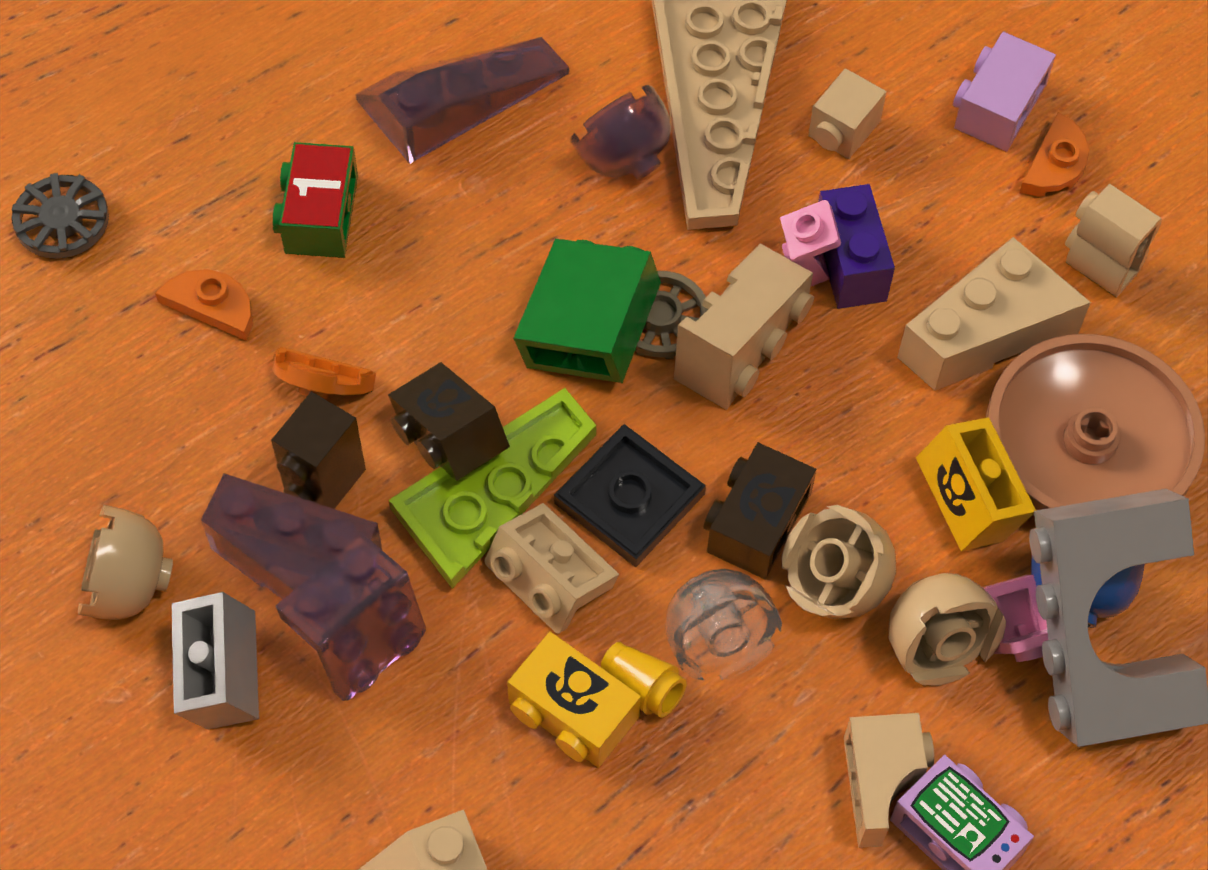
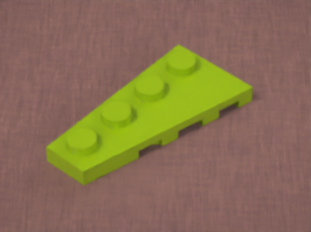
(460, 518)

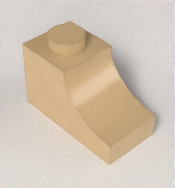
(882, 761)

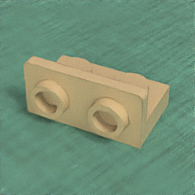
(548, 566)

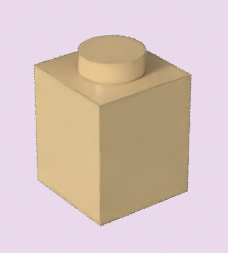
(846, 113)

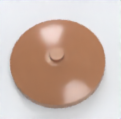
(1096, 421)

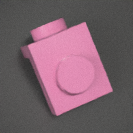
(809, 235)
(1024, 625)

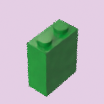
(588, 310)

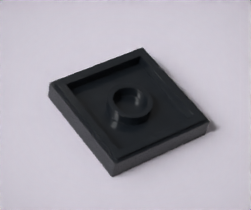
(629, 495)

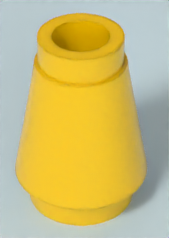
(650, 677)

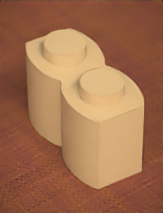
(1111, 238)

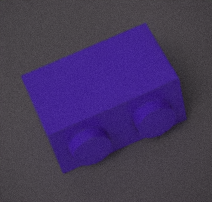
(863, 263)

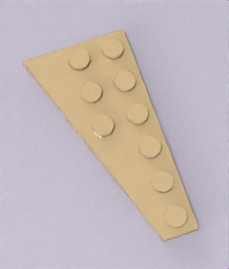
(716, 86)

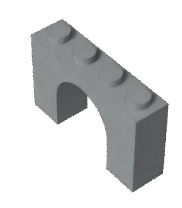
(1077, 554)

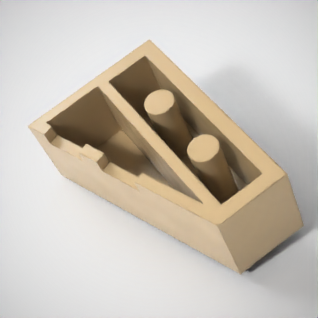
(991, 316)
(742, 326)

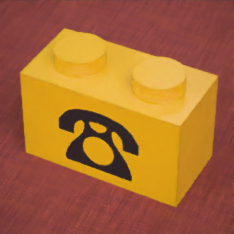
(975, 484)
(572, 700)

